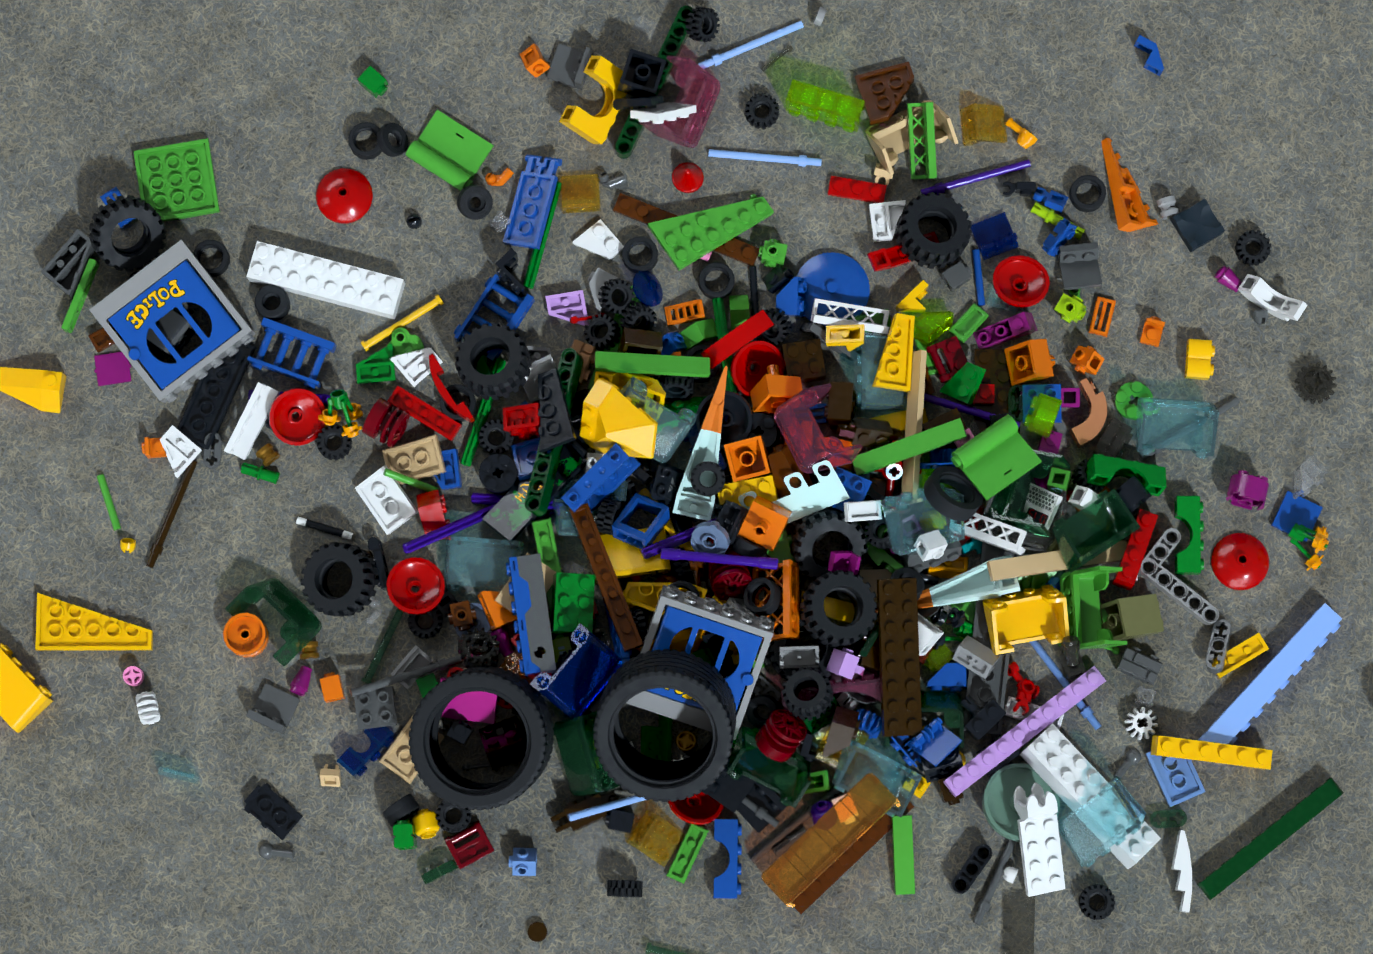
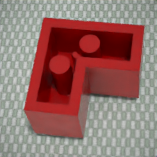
(431, 510)

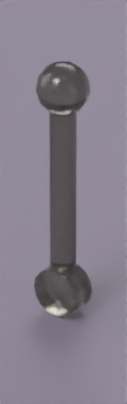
(789, 48)

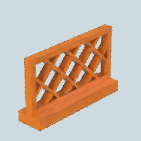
(789, 597)

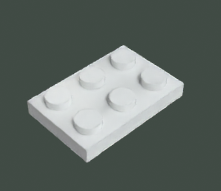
(664, 111)
(386, 500)

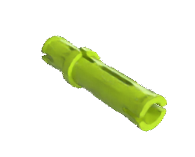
(1052, 217)

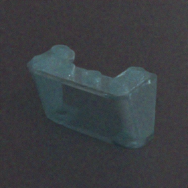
(874, 398)
(913, 515)
(1101, 823)

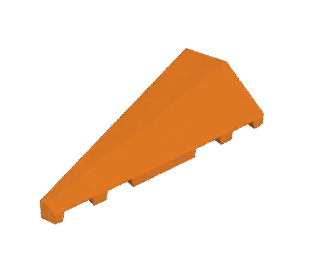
(1126, 198)

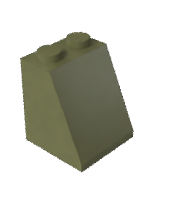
(1133, 617)

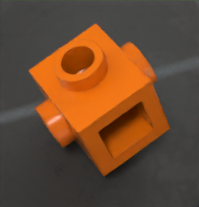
(1084, 357)

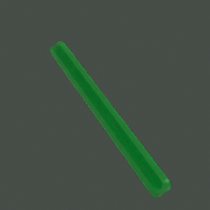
(536, 255)
(722, 330)
(480, 420)

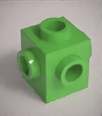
(772, 260)

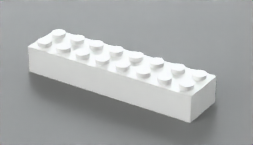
(326, 280)
(1078, 782)

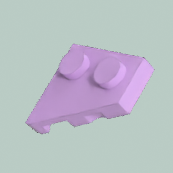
(567, 305)

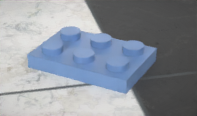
(1175, 778)

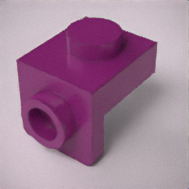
(844, 561)

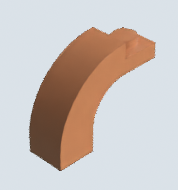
(1091, 427)

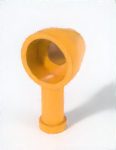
(1025, 138)

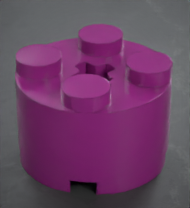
(1247, 490)

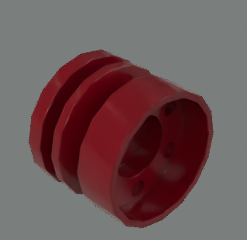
(388, 424)
(728, 579)
(780, 735)

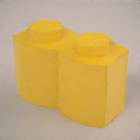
(1198, 359)

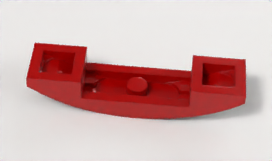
(893, 257)
(738, 338)
(460, 409)

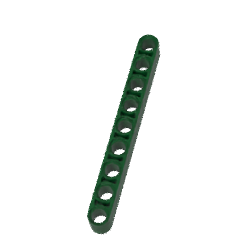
(671, 40)
(552, 459)
(1270, 839)

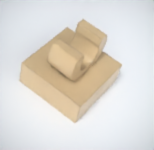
(881, 172)
(330, 777)

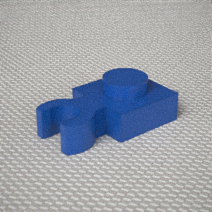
(1052, 200)

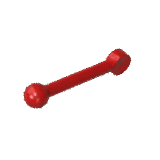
(574, 319)

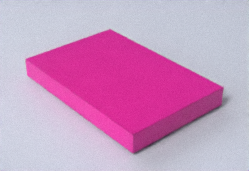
(472, 706)

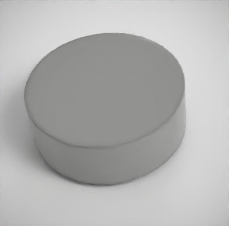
(820, 16)

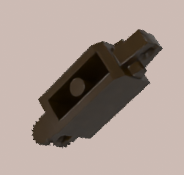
(869, 432)
(590, 801)

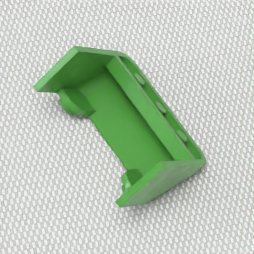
(1083, 606)

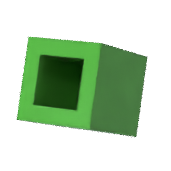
(1059, 480)

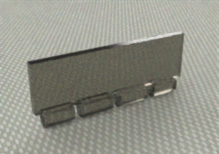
(1020, 923)

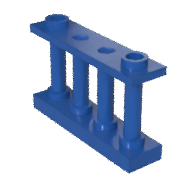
(513, 319)
(289, 333)
(601, 479)

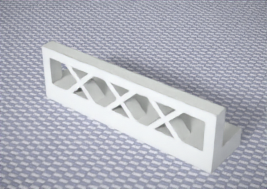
(830, 320)
(251, 421)
(995, 540)

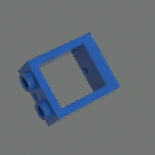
(636, 537)

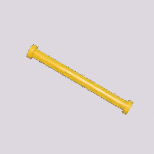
(401, 323)

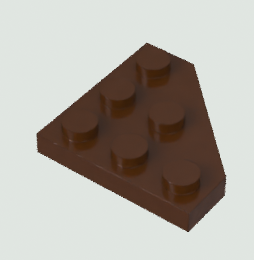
(884, 90)

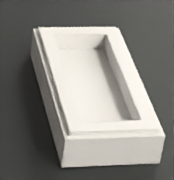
(862, 510)

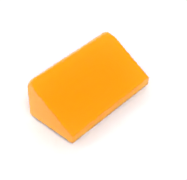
(950, 568)

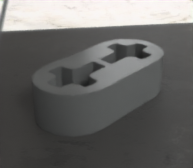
(217, 452)

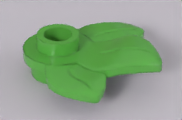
(408, 344)

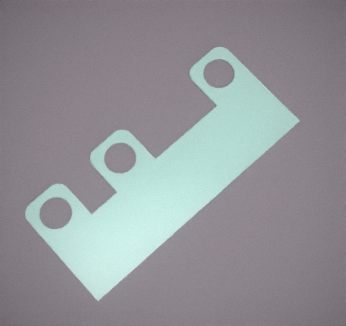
(810, 499)

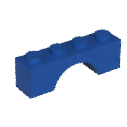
(727, 832)

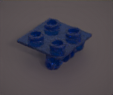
(994, 236)

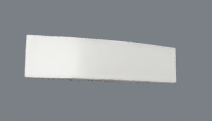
(1182, 863)

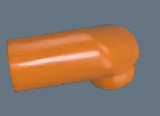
(498, 180)

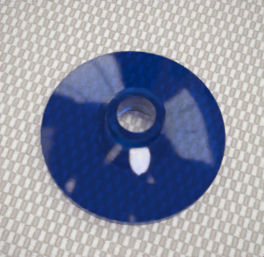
(647, 288)

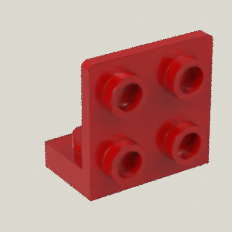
(522, 420)

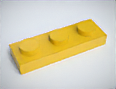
(1242, 654)

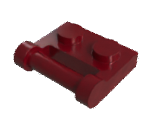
(952, 354)
(472, 850)

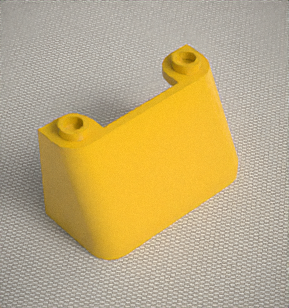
(628, 560)

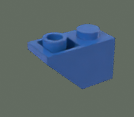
(792, 298)
(949, 676)

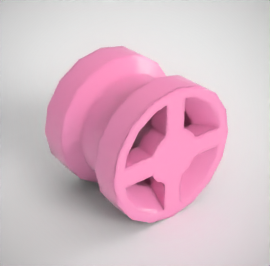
(130, 675)

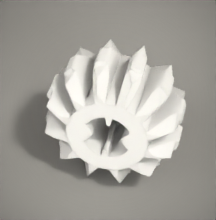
(147, 707)
(1143, 730)

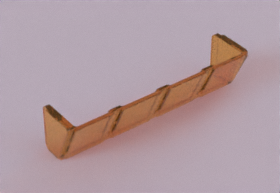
(829, 838)

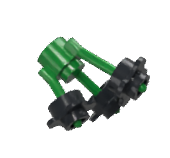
(957, 620)

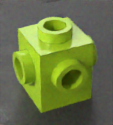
(1066, 303)

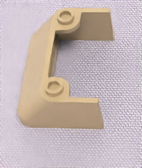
(893, 138)

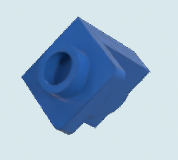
(672, 343)

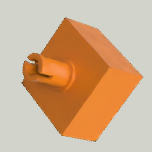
(1029, 362)
(774, 390)
(764, 523)

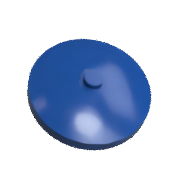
(834, 279)

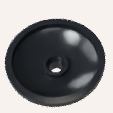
(740, 417)

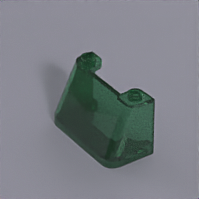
(1093, 529)
(580, 757)

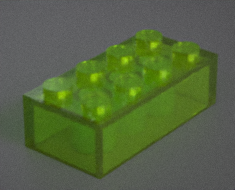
(825, 106)

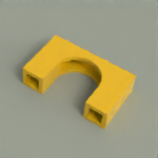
(596, 127)

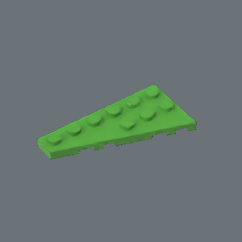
(699, 233)

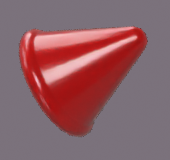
(687, 177)

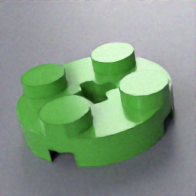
(1123, 396)

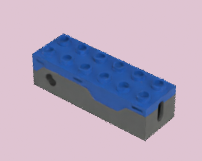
(532, 615)

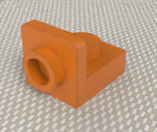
(534, 60)
(1152, 331)
(153, 448)

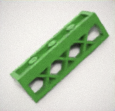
(929, 140)

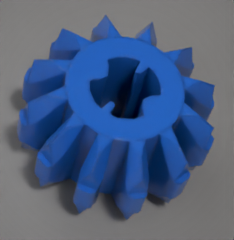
(870, 723)

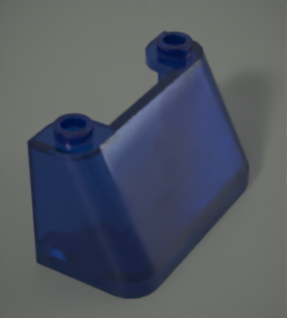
(580, 675)

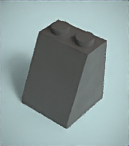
(175, 329)

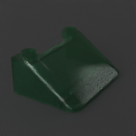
(786, 778)

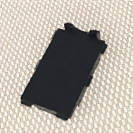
(272, 810)

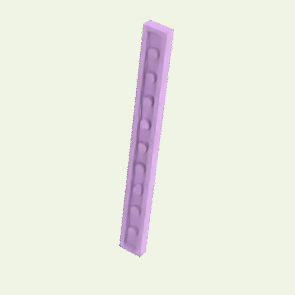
(1024, 731)

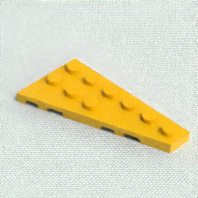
(75, 628)

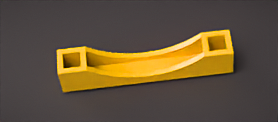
(1211, 752)

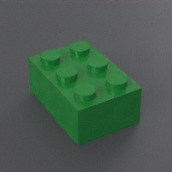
(572, 602)

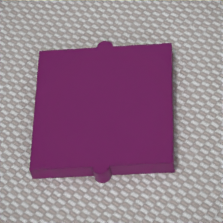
(112, 369)

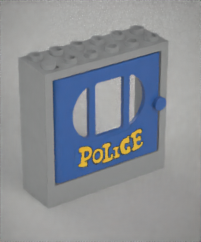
(168, 293)
(741, 627)

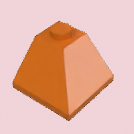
(747, 458)

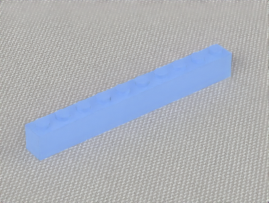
(1273, 677)

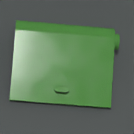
(448, 155)
(993, 455)

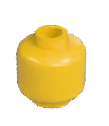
(425, 824)

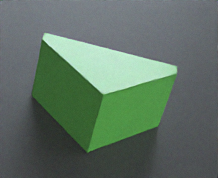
(738, 310)
(699, 333)
(819, 782)

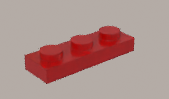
(856, 189)

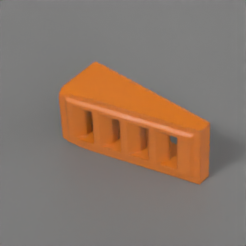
(700, 316)

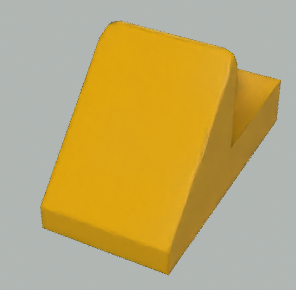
(910, 302)
(845, 335)

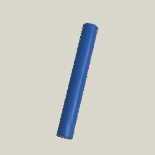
(978, 277)

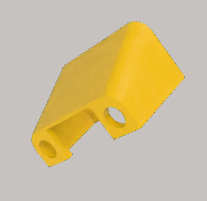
(1026, 618)
(19, 696)

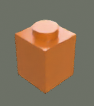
(332, 687)

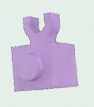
(844, 663)

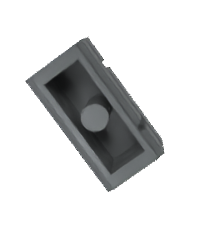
(1139, 665)

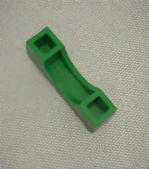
(1103, 468)
(1188, 511)

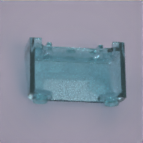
(671, 426)
(1176, 426)
(478, 561)
(860, 760)

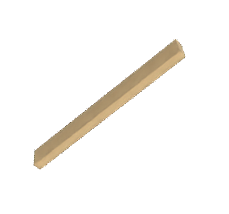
(914, 419)
(1046, 563)

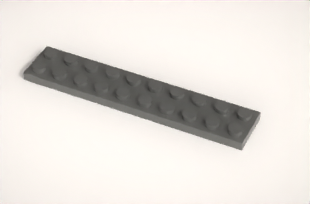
(994, 686)

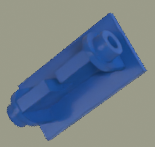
(1065, 232)

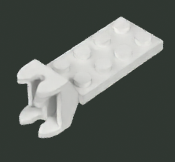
(1039, 841)

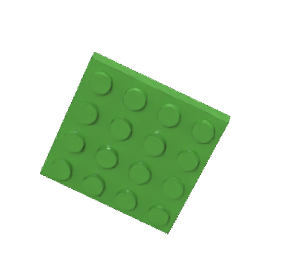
(178, 179)

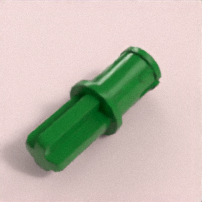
(260, 473)

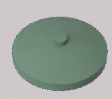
(999, 797)

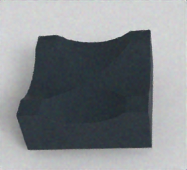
(1197, 225)

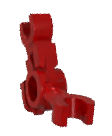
(1024, 687)

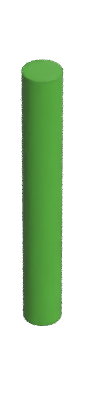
(408, 480)
(108, 501)

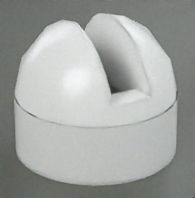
(1010, 874)

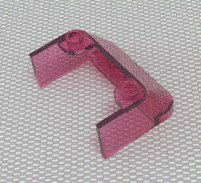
(697, 89)
(805, 436)

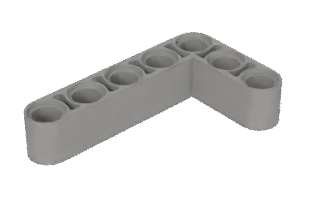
(1173, 581)

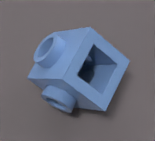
(523, 861)

